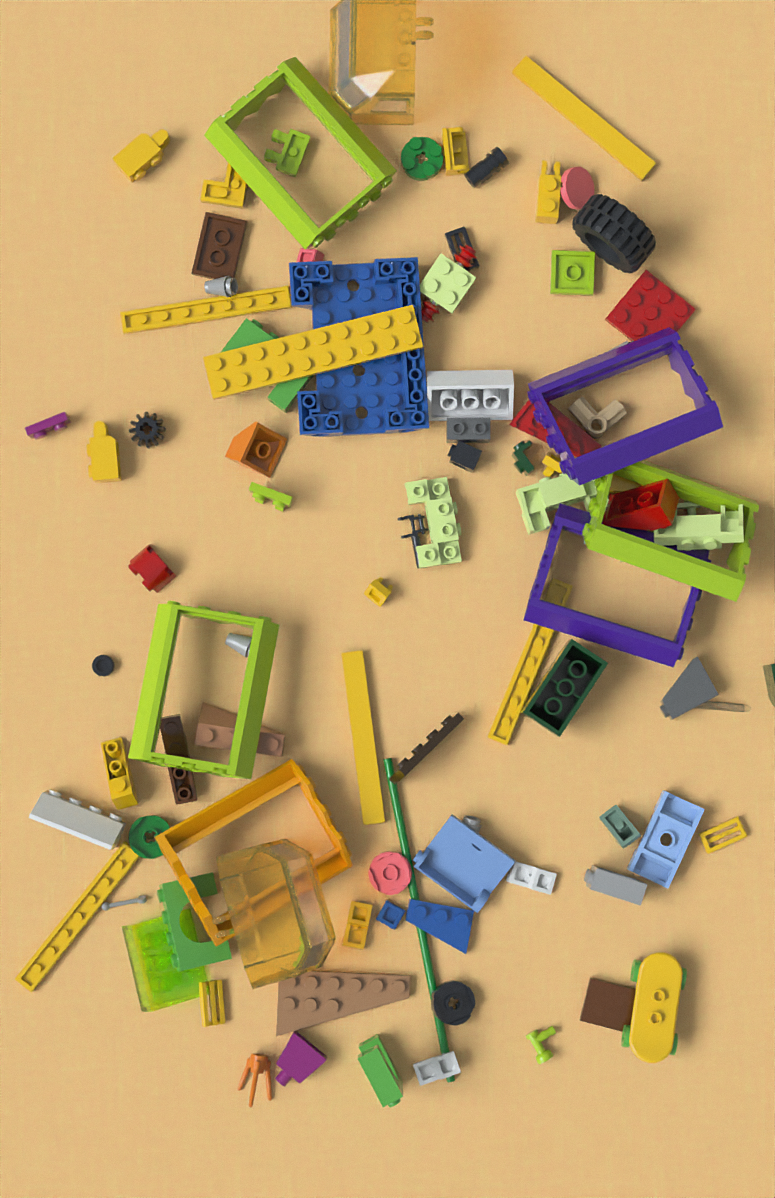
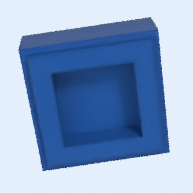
(390, 914)

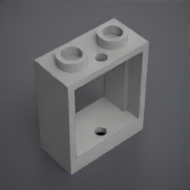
(615, 884)

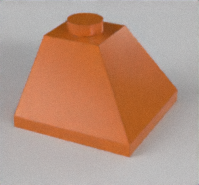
(257, 449)

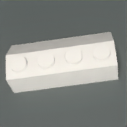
(470, 394)
(78, 820)

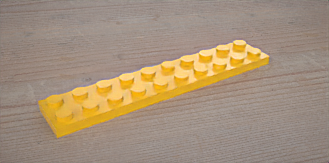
(313, 352)

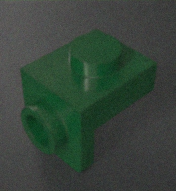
(522, 463)

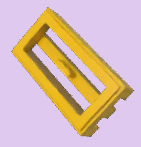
(705, 842)
(218, 1018)

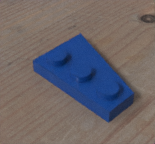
(442, 921)

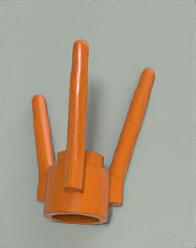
(258, 1064)

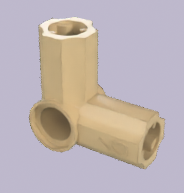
(605, 418)

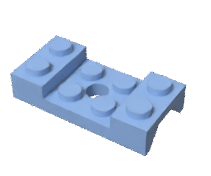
(659, 861)

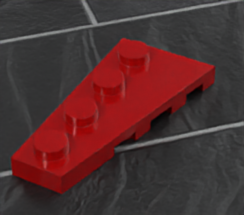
(576, 438)

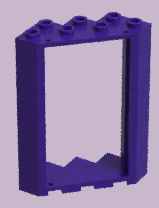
(642, 444)
(595, 628)

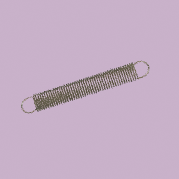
(720, 705)

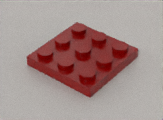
(649, 309)

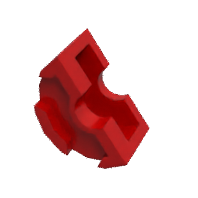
(152, 569)

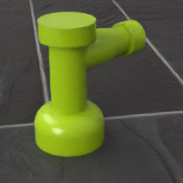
(536, 1039)

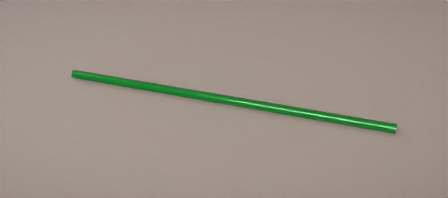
(413, 890)

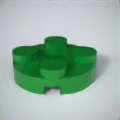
(415, 148)
(137, 836)

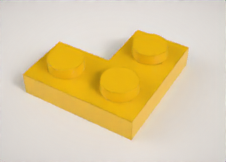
(226, 193)

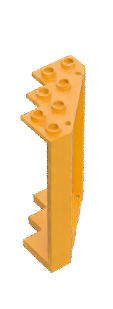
(235, 806)

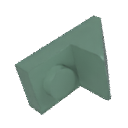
(619, 826)

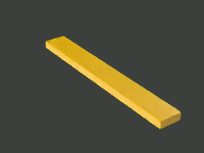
(583, 118)
(205, 310)
(526, 669)
(363, 737)
(77, 917)

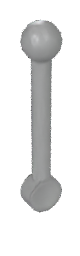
(141, 899)

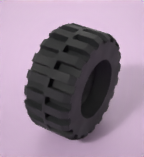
(614, 233)

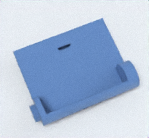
(460, 866)

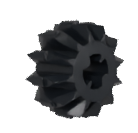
(153, 424)

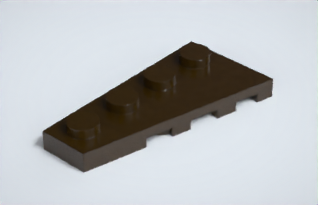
(421, 751)

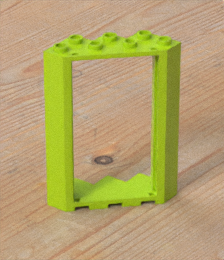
(265, 185)
(663, 559)
(156, 684)

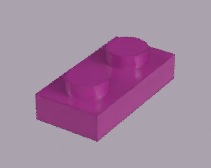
(41, 428)

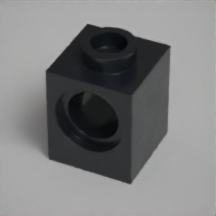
(464, 456)

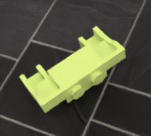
(547, 495)
(441, 522)
(703, 531)

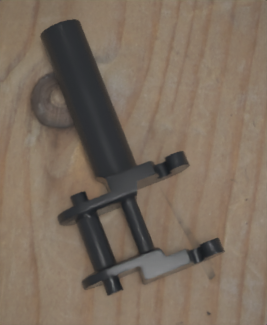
(414, 536)

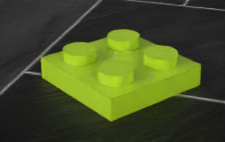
(572, 272)

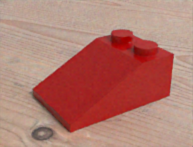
(643, 507)

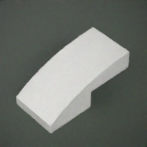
(531, 877)
(436, 1068)

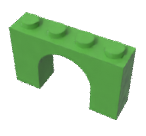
(251, 333)
(187, 952)
(381, 1071)

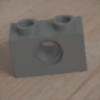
(468, 430)

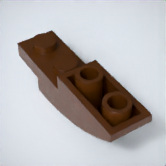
(176, 745)

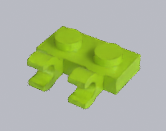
(293, 151)
(279, 499)

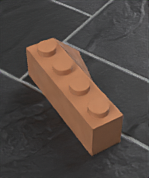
(217, 730)

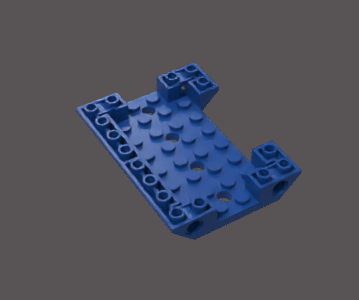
(392, 386)

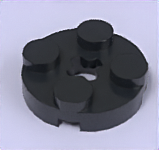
(442, 996)

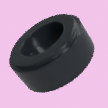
(103, 665)

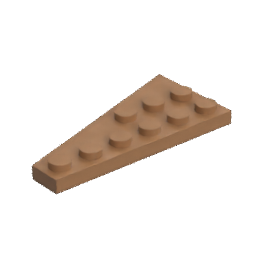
(333, 995)

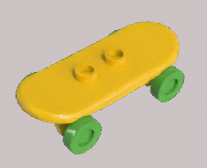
(655, 1007)

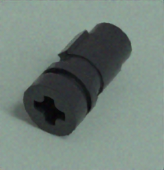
(485, 168)

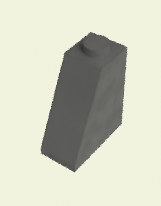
(688, 691)

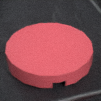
(577, 187)
(390, 872)

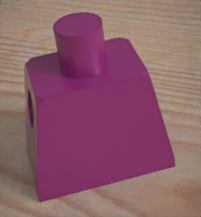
(298, 1059)

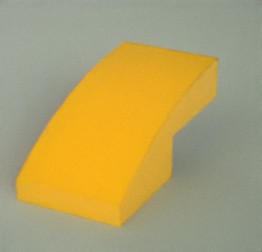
(357, 925)

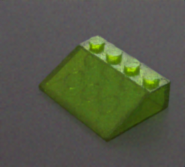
(151, 963)

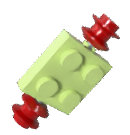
(447, 283)

